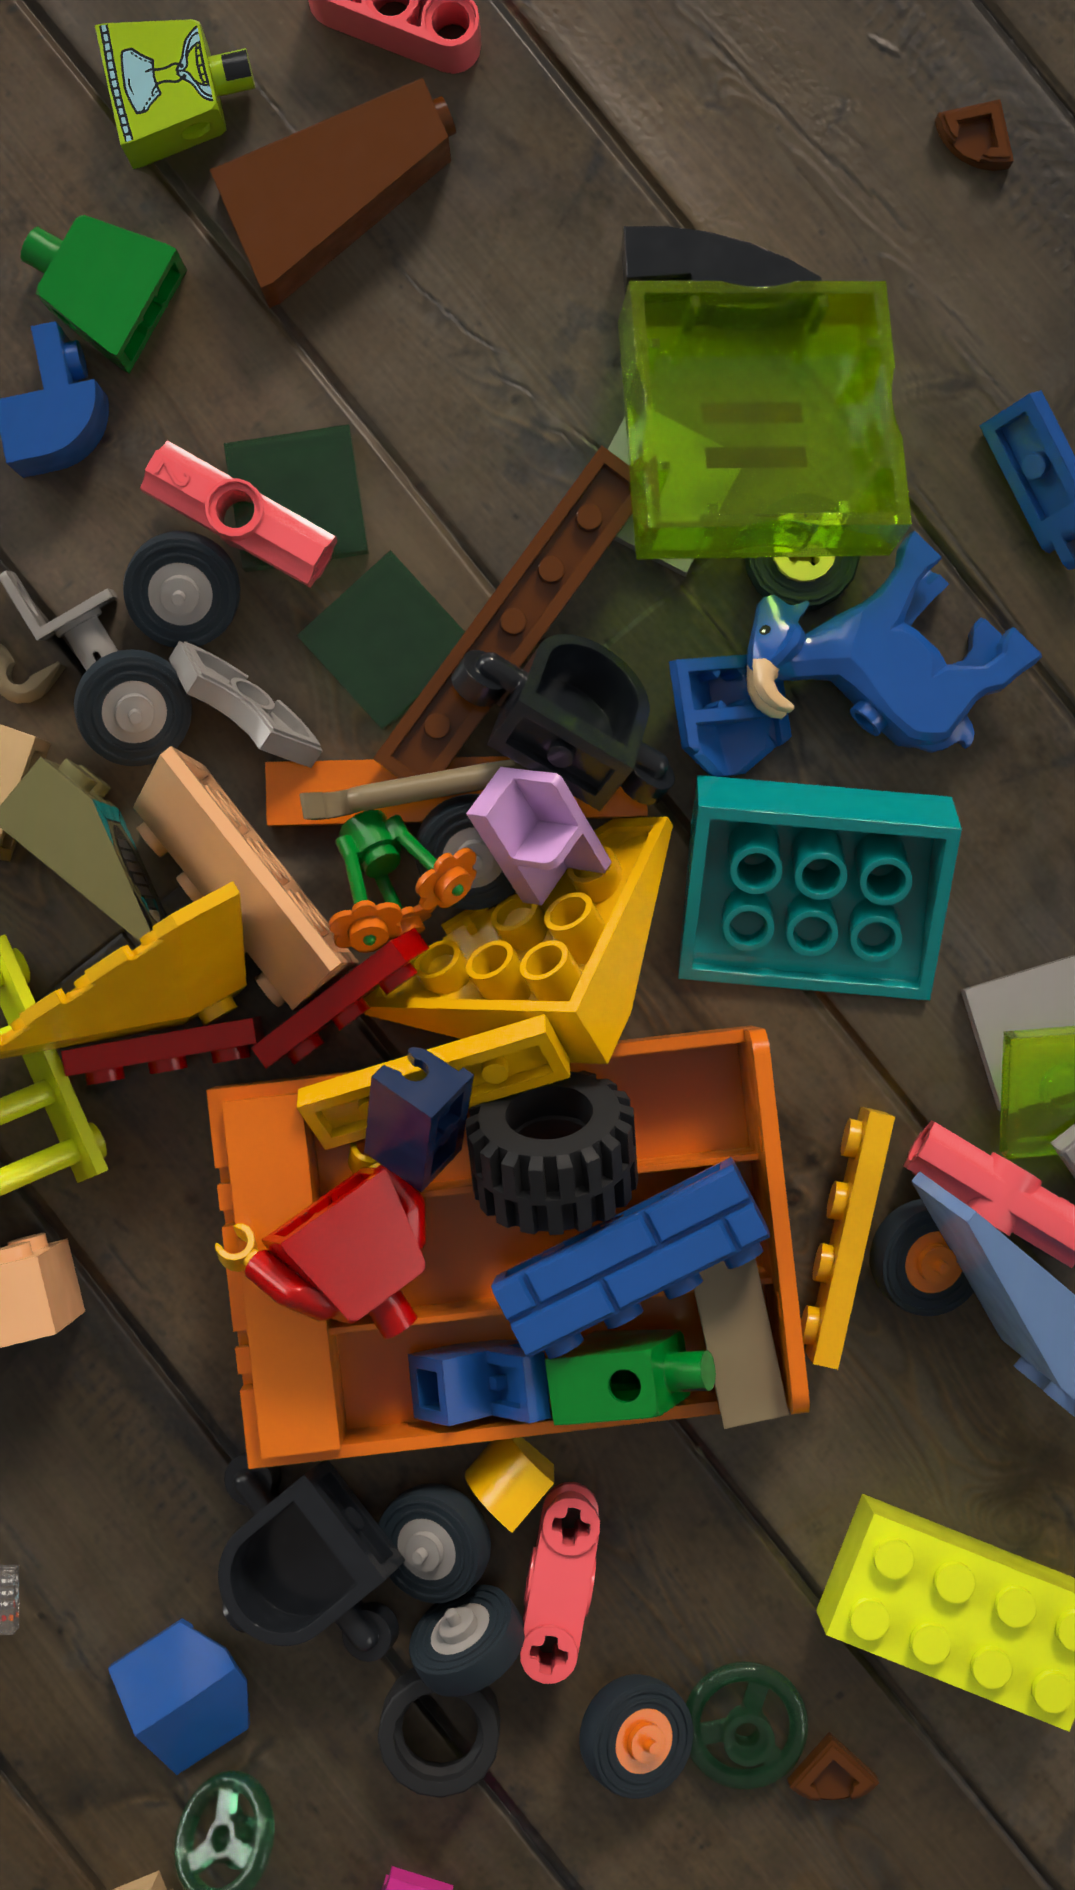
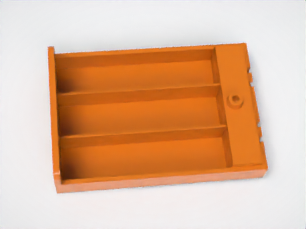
(347, 1390)

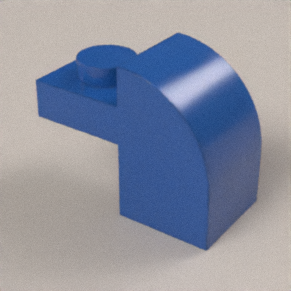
(61, 422)
(479, 1381)

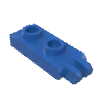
(1038, 469)

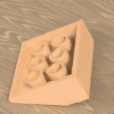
(215, 845)

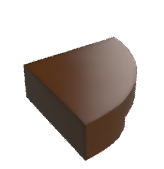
(977, 135)
(832, 1773)

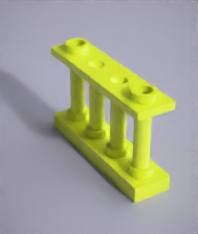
(80, 1142)

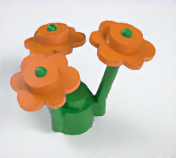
(373, 846)

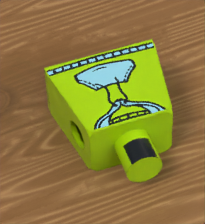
(167, 85)

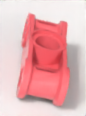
(560, 1583)

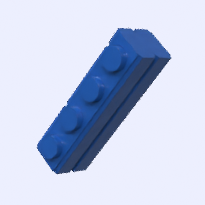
(630, 1259)

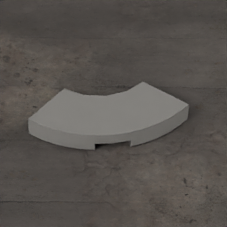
(226, 688)

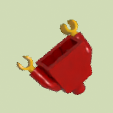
(344, 1251)

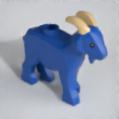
(883, 662)

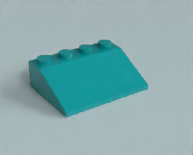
(817, 887)

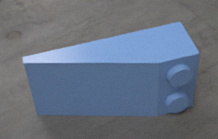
(1018, 1295)

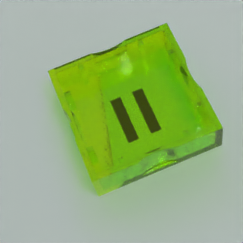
(762, 420)

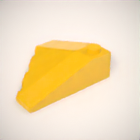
(560, 959)
(179, 972)

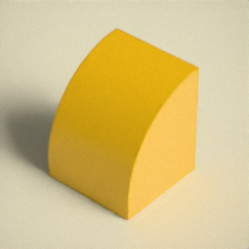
(510, 1479)

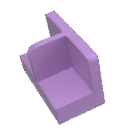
(535, 831)

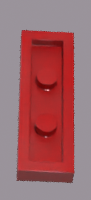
(343, 1000)
(163, 1050)

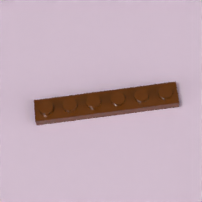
(516, 614)

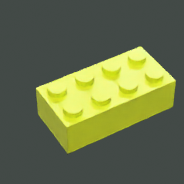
(955, 1610)

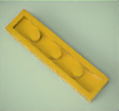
(502, 1064)
(840, 1261)

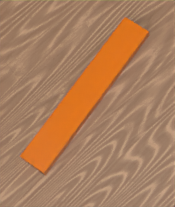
(289, 779)

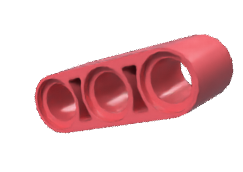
(412, 31)

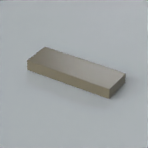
(741, 1343)

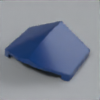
(718, 717)
(182, 1695)

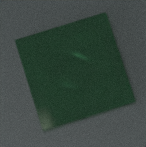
(308, 475)
(383, 639)

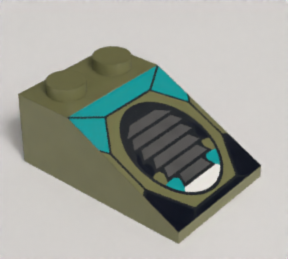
(84, 839)

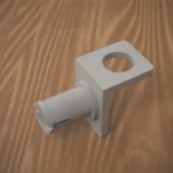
(78, 624)

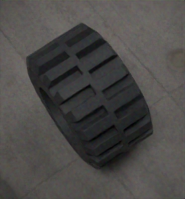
(554, 1155)

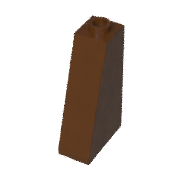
(331, 183)

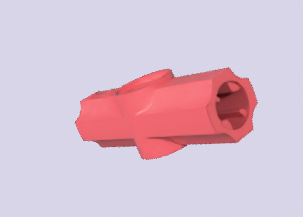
(206, 495)
(996, 1191)

